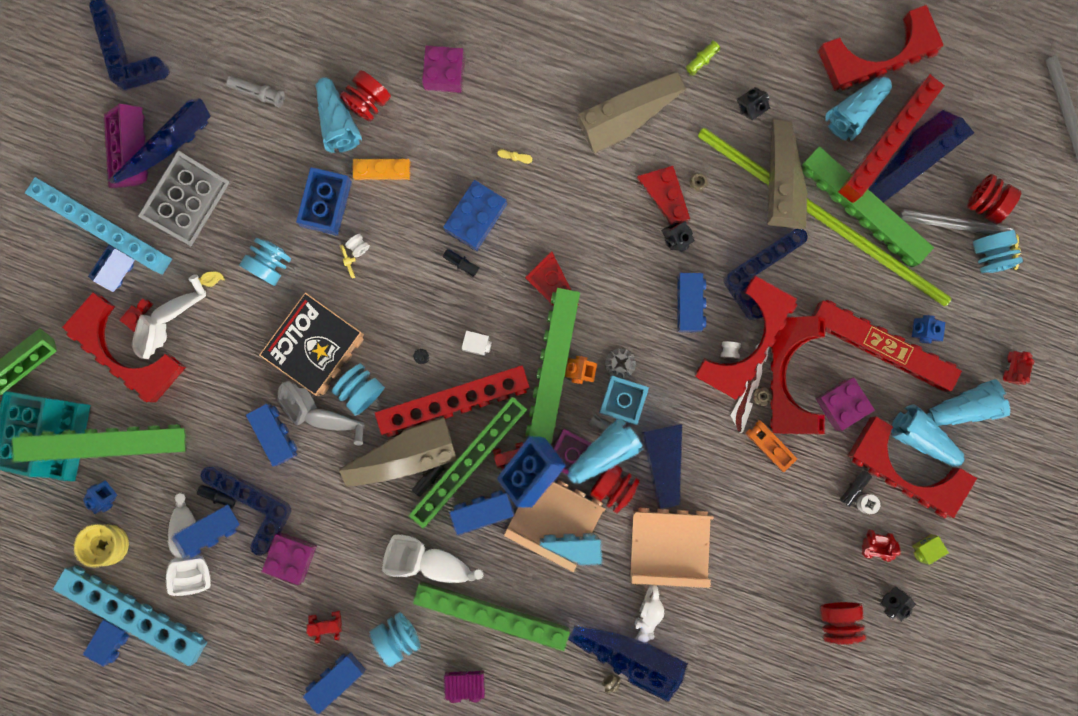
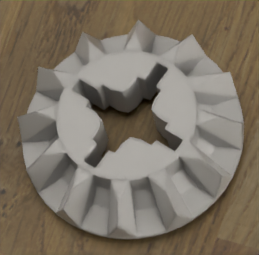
(620, 372)

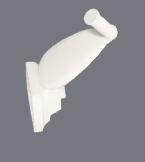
(151, 331)
(408, 556)
(184, 575)

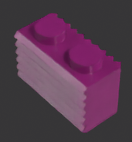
(464, 686)

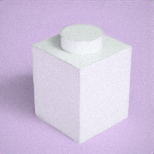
(476, 343)

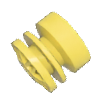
(91, 541)

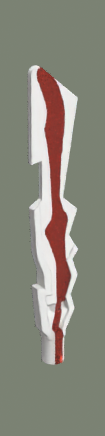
(743, 407)

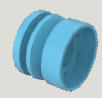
(997, 251)
(265, 261)
(355, 385)
(392, 640)

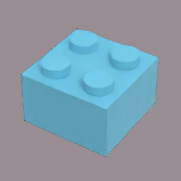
(623, 400)

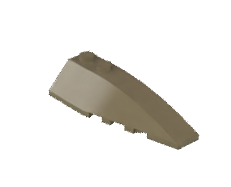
(627, 112)
(786, 180)
(407, 454)

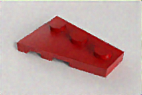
(666, 192)
(548, 277)

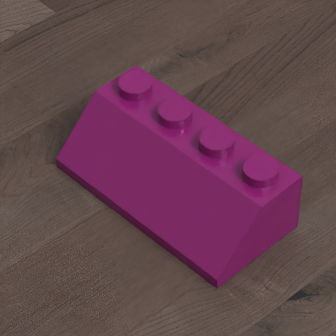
(123, 139)

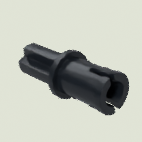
(461, 262)
(421, 356)
(427, 480)
(856, 488)
(216, 496)

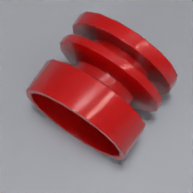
(367, 93)
(994, 199)
(615, 487)
(843, 627)

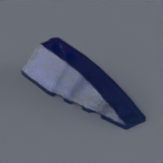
(167, 139)
(920, 152)
(640, 662)

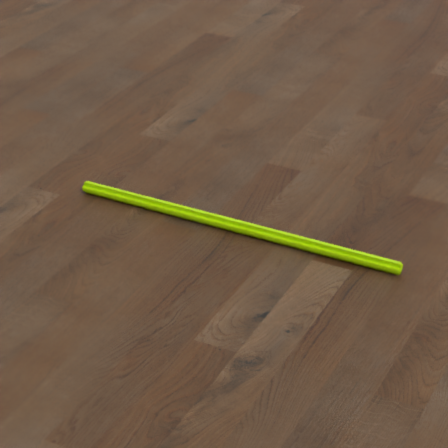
(831, 221)

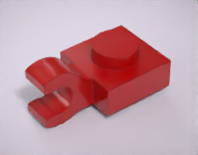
(132, 315)

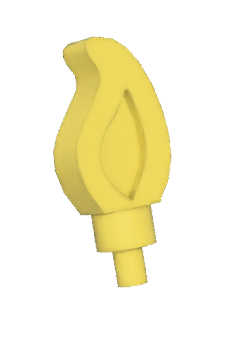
(210, 278)

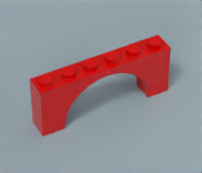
(847, 69)
(88, 328)
(732, 377)
(787, 414)
(872, 452)

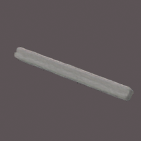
(1064, 100)
(953, 222)

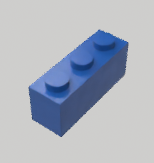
(690, 302)
(272, 434)
(206, 532)
(333, 682)

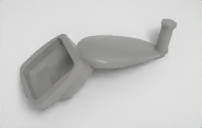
(300, 406)

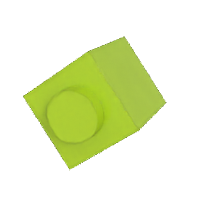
(929, 549)

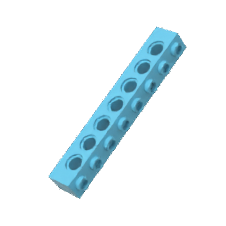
(98, 226)
(69, 587)

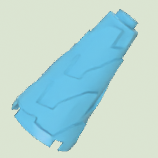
(854, 112)
(335, 119)
(973, 405)
(922, 433)
(605, 452)

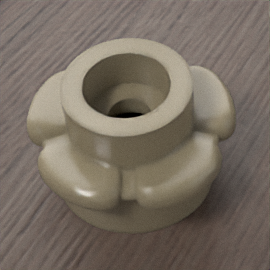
(701, 178)
(762, 401)
(611, 683)

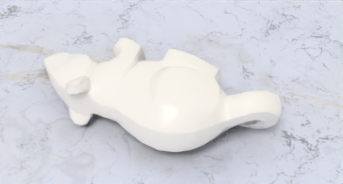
(651, 614)

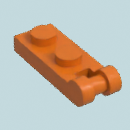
(771, 446)

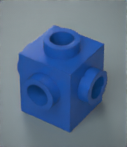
(928, 329)
(99, 497)

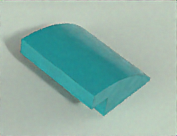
(35, 415)

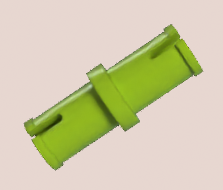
(703, 58)

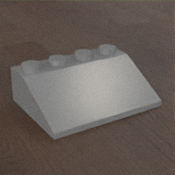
(183, 198)

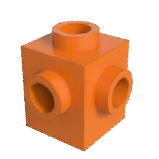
(576, 370)

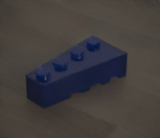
(664, 459)

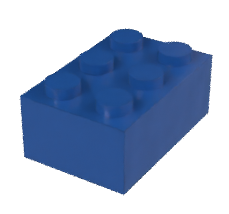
(324, 201)
(475, 215)
(531, 472)
(481, 512)

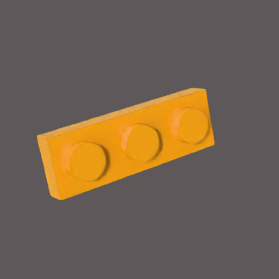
(381, 169)

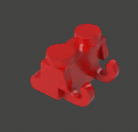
(1020, 368)
(504, 458)
(880, 546)
(324, 627)

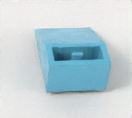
(582, 550)

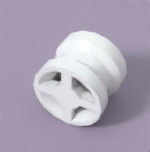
(357, 245)
(730, 350)
(864, 501)

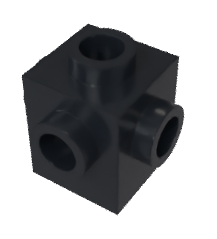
(754, 103)
(678, 236)
(897, 604)

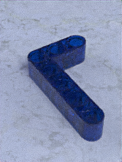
(117, 51)
(759, 266)
(252, 501)

